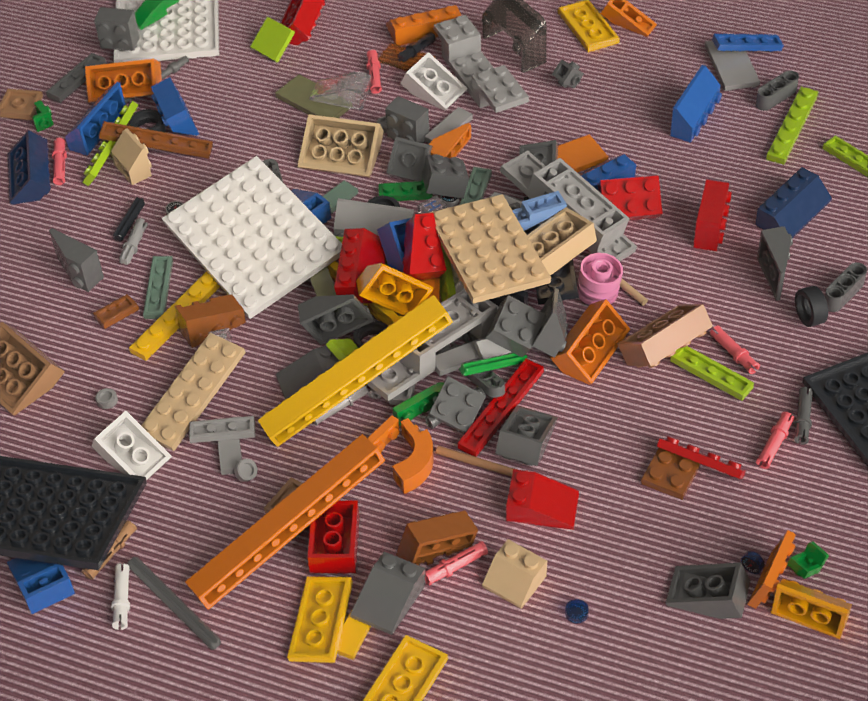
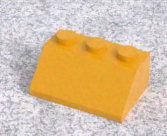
(392, 288)
(811, 608)

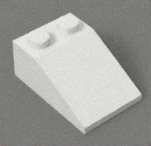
(433, 83)
(130, 447)

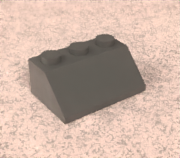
(553, 327)

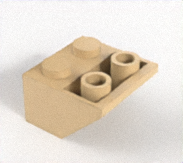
(131, 158)

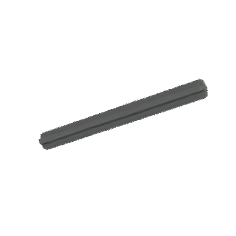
(174, 603)

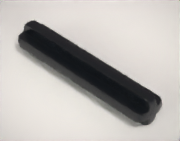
(128, 219)

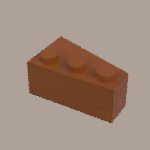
(201, 318)
(436, 536)

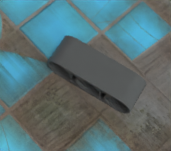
(777, 90)
(845, 286)

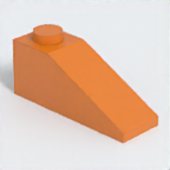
(628, 17)
(452, 142)

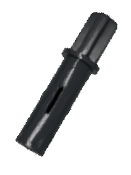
(412, 50)

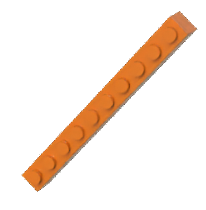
(284, 521)

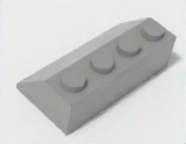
(366, 215)

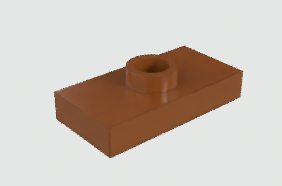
(116, 311)

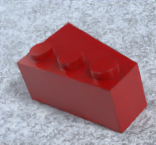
(423, 248)

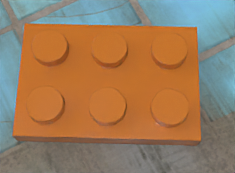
(774, 566)

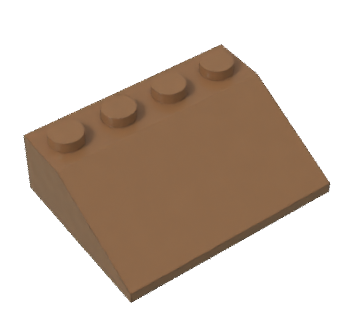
(24, 370)

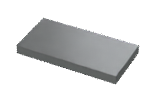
(732, 68)

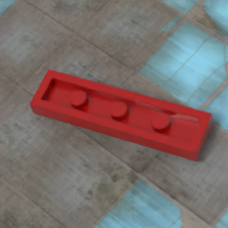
(711, 459)

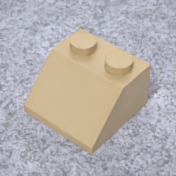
(515, 573)

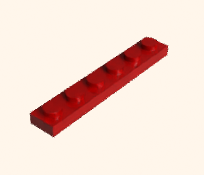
(500, 408)

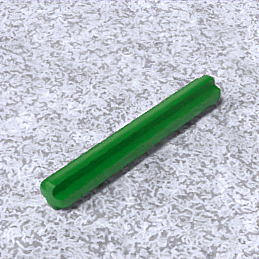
(491, 363)

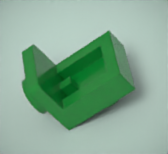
(43, 118)
(808, 562)

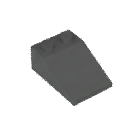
(773, 257)
(78, 260)
(332, 316)
(305, 370)
(525, 435)
(710, 589)
(389, 593)

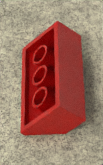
(301, 18)
(357, 252)

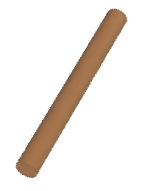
(474, 461)

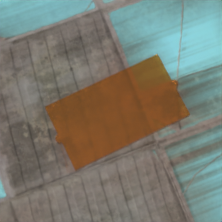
(390, 58)

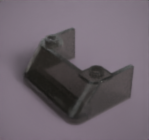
(523, 25)

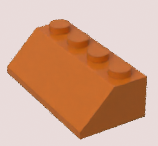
(414, 27)
(134, 77)
(591, 342)

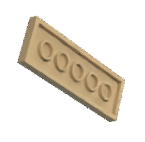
(192, 390)

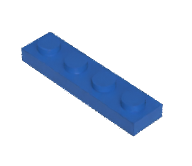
(747, 42)

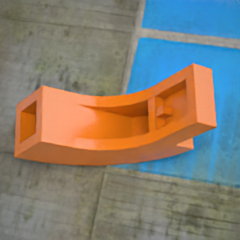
(418, 466)

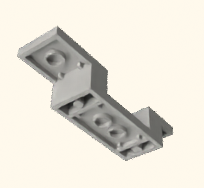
(485, 83)
(581, 197)
(422, 361)

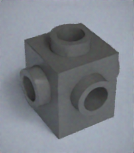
(568, 74)

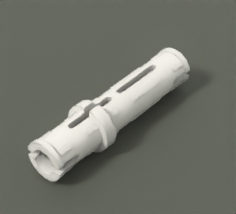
(120, 605)

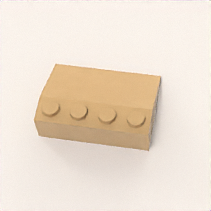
(340, 145)

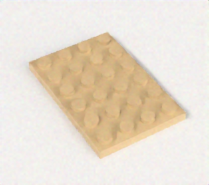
(489, 249)

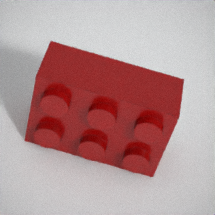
(634, 196)
(711, 215)
(335, 539)

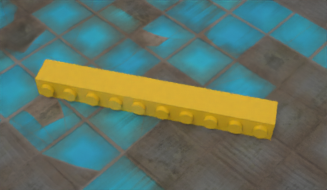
(355, 371)

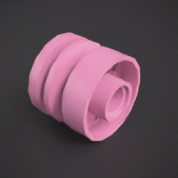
(599, 278)

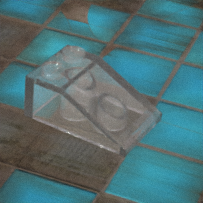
(344, 90)

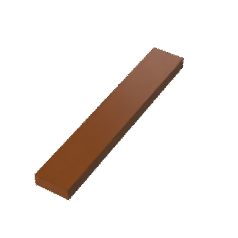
(160, 140)

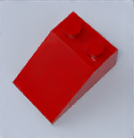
(541, 501)

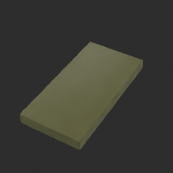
(298, 93)

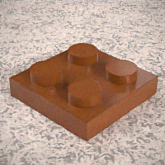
(670, 473)

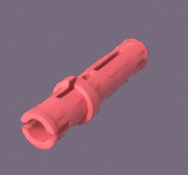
(373, 67)
(59, 156)
(739, 354)
(778, 434)
(448, 566)

